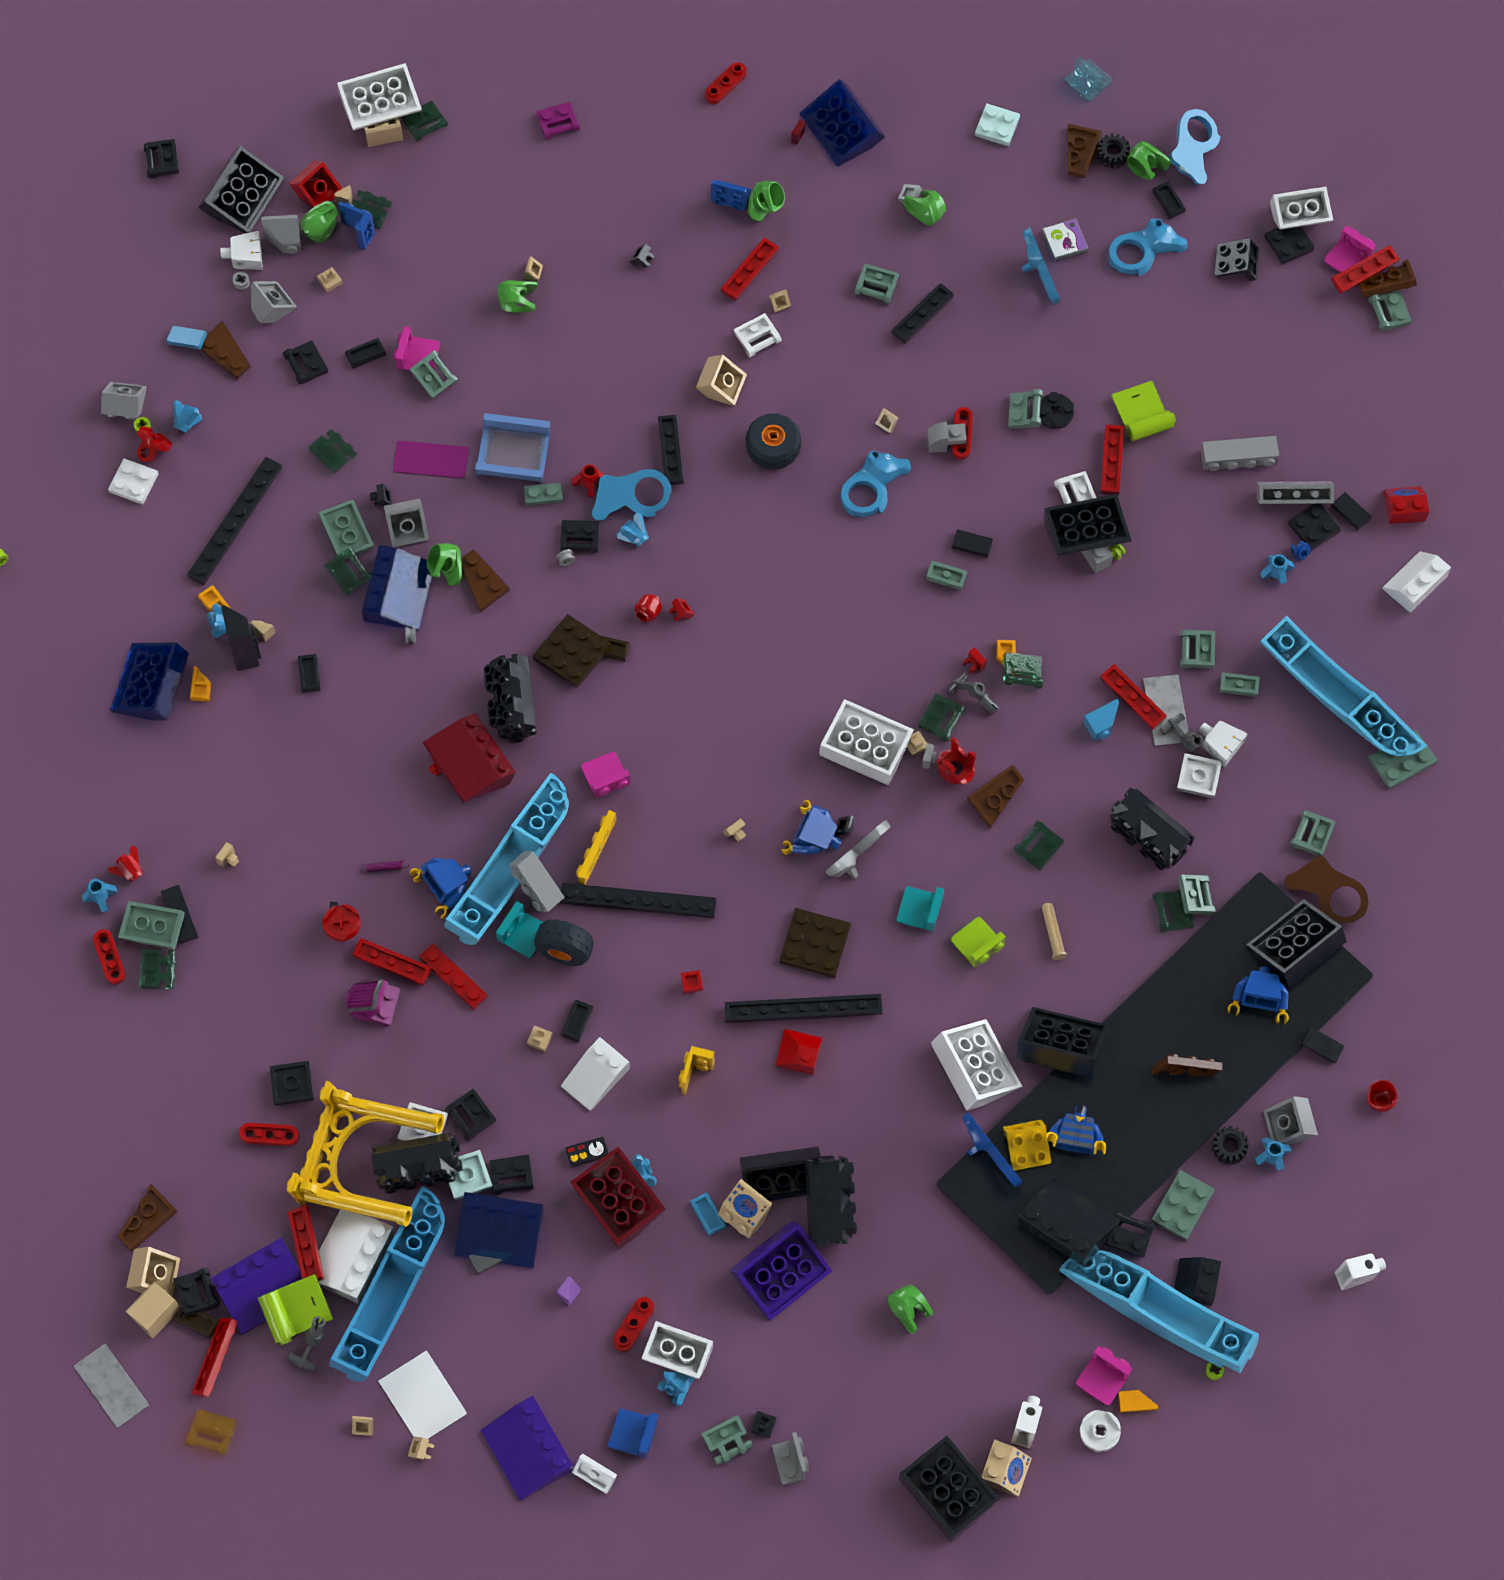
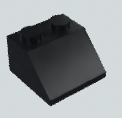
(1198, 1278)

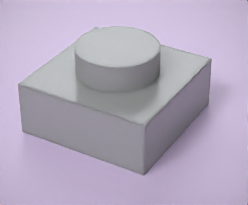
(909, 190)
(929, 756)

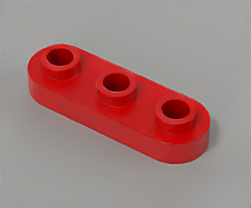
(724, 88)
(967, 413)
(105, 950)
(260, 1131)
(630, 1332)

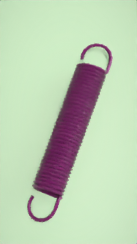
(384, 866)

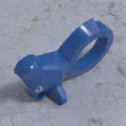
(982, 1142)

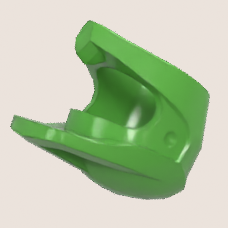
(1145, 157)
(765, 198)
(926, 209)
(318, 222)
(513, 292)
(448, 560)
(902, 1303)

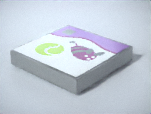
(1065, 239)

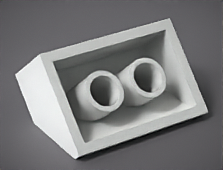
(1301, 208)
(1417, 580)
(678, 1350)

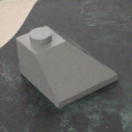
(283, 232)
(270, 301)

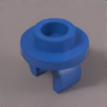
(1301, 551)

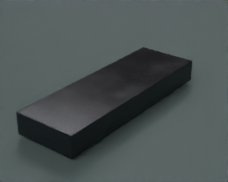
(174, 900)

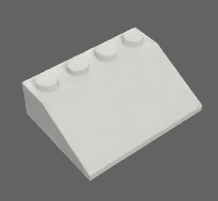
(378, 96)
(865, 742)
(975, 1064)
(353, 1253)

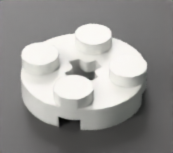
(1101, 1419)

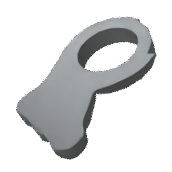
(848, 861)

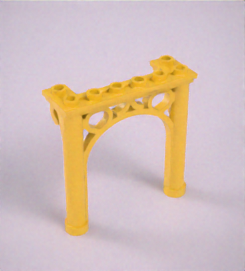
(342, 1104)

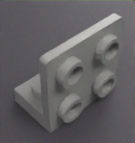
(789, 1460)

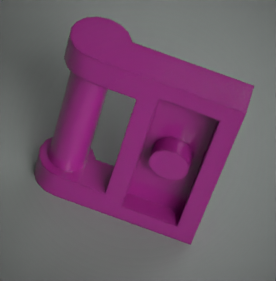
(555, 116)

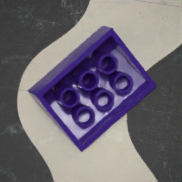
(781, 1270)
(253, 1277)
(527, 1448)

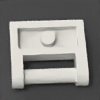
(754, 330)
(1080, 487)

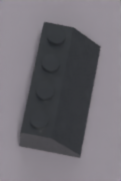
(241, 639)
(778, 1173)

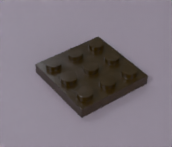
(572, 650)
(815, 942)

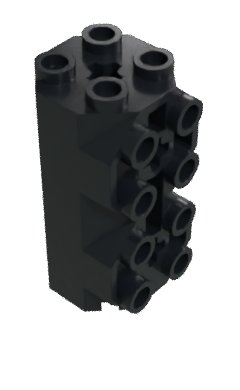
(512, 705)
(1150, 827)
(416, 1161)
(828, 1199)

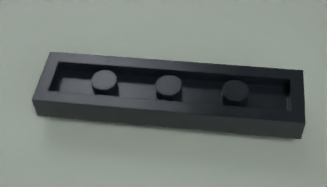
(922, 313)
(670, 449)

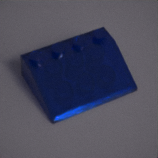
(841, 123)
(397, 589)
(150, 680)
(499, 1229)

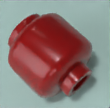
(648, 608)

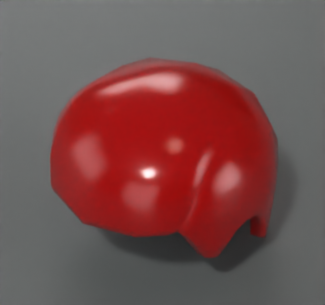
(1382, 1096)

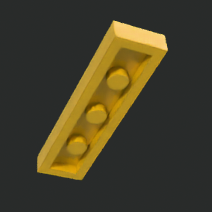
(599, 840)

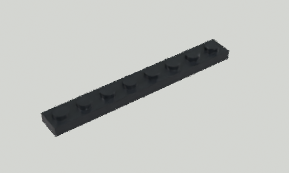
(234, 520)
(638, 900)
(803, 1008)

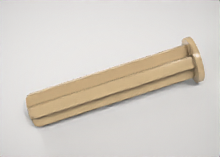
(1053, 932)

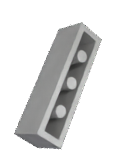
(1239, 453)
(1295, 492)

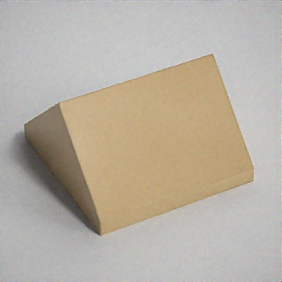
(383, 132)
(153, 1309)

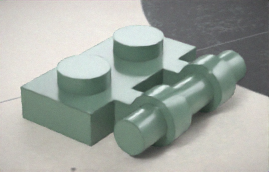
(724, 1434)

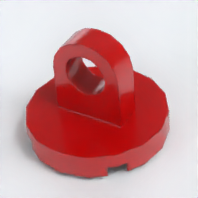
(153, 442)
(341, 923)

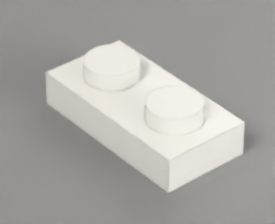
(594, 1473)

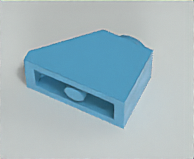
(1100, 721)

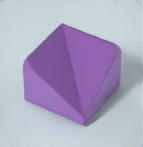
(568, 1290)

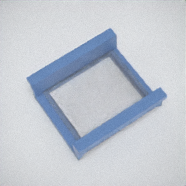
(513, 447)

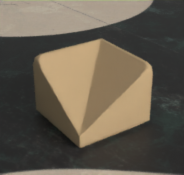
(263, 630)

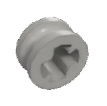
(243, 276)
(565, 557)
(410, 634)

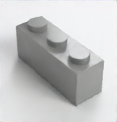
(535, 881)

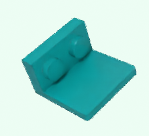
(920, 908)
(519, 931)

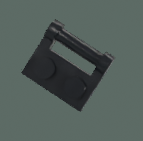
(167, 158)
(310, 358)
(580, 531)
(476, 1111)
(511, 1168)
(1128, 1240)
(189, 1293)

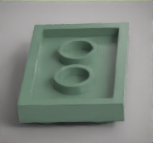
(346, 528)
(1398, 769)
(151, 925)
(1183, 1205)

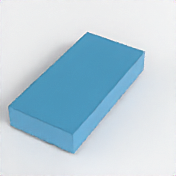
(186, 337)
(707, 1214)

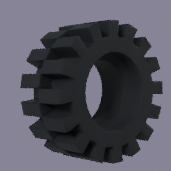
(1113, 141)
(1221, 1153)

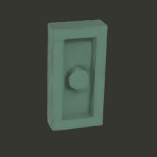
(543, 494)
(946, 575)
(1239, 684)

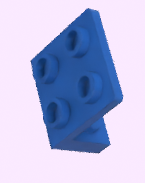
(730, 195)
(360, 220)
(633, 1432)

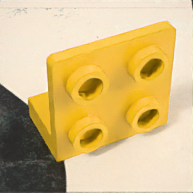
(698, 1057)
(1027, 1144)

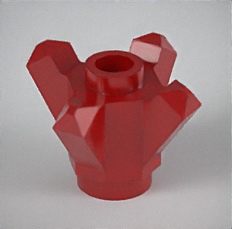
(589, 478)
(127, 865)

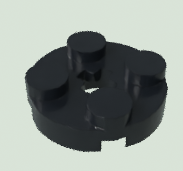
(1060, 402)

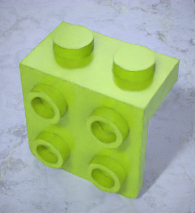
(978, 942)

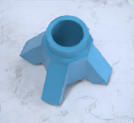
(185, 416)
(633, 531)
(1277, 568)
(216, 621)
(98, 892)
(1273, 1153)
(643, 1167)
(676, 1385)

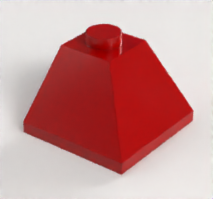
(798, 1051)

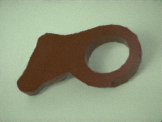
(1324, 880)

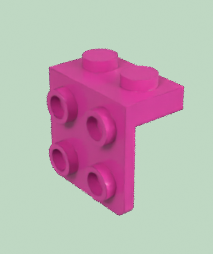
(1349, 250)
(413, 349)
(605, 774)
(1104, 1375)

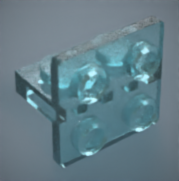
(1088, 79)

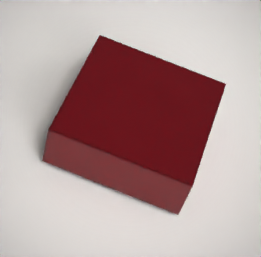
(798, 131)

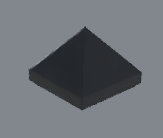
(844, 825)

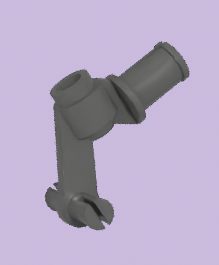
(975, 690)
(1189, 740)
(313, 1338)

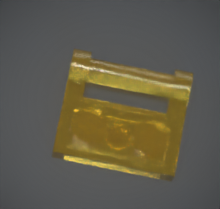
(212, 1425)

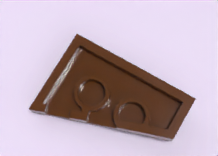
(1081, 149)
(1394, 279)
(223, 349)
(483, 581)
(995, 795)
(1192, 1065)
(149, 1216)

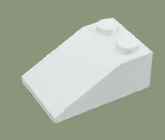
(595, 1074)

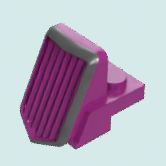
(372, 1001)

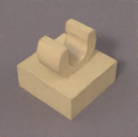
(329, 279)
(916, 744)
(734, 829)
(227, 855)
(539, 1038)
(419, 1447)

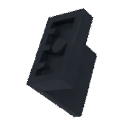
(1237, 257)

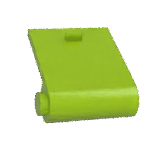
(1142, 411)
(292, 1308)

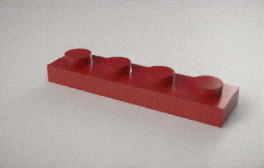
(749, 269)
(1365, 269)
(1112, 459)
(1133, 696)
(392, 962)
(453, 976)
(305, 1242)
(212, 1362)

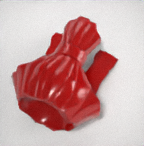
(956, 753)

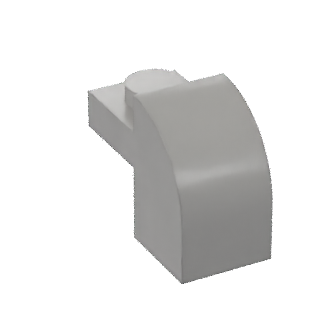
(942, 435)

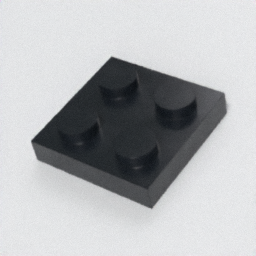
(1289, 243)
(1314, 525)
(291, 1083)

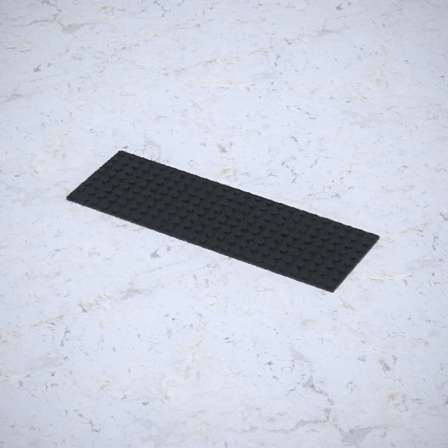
(1163, 1118)

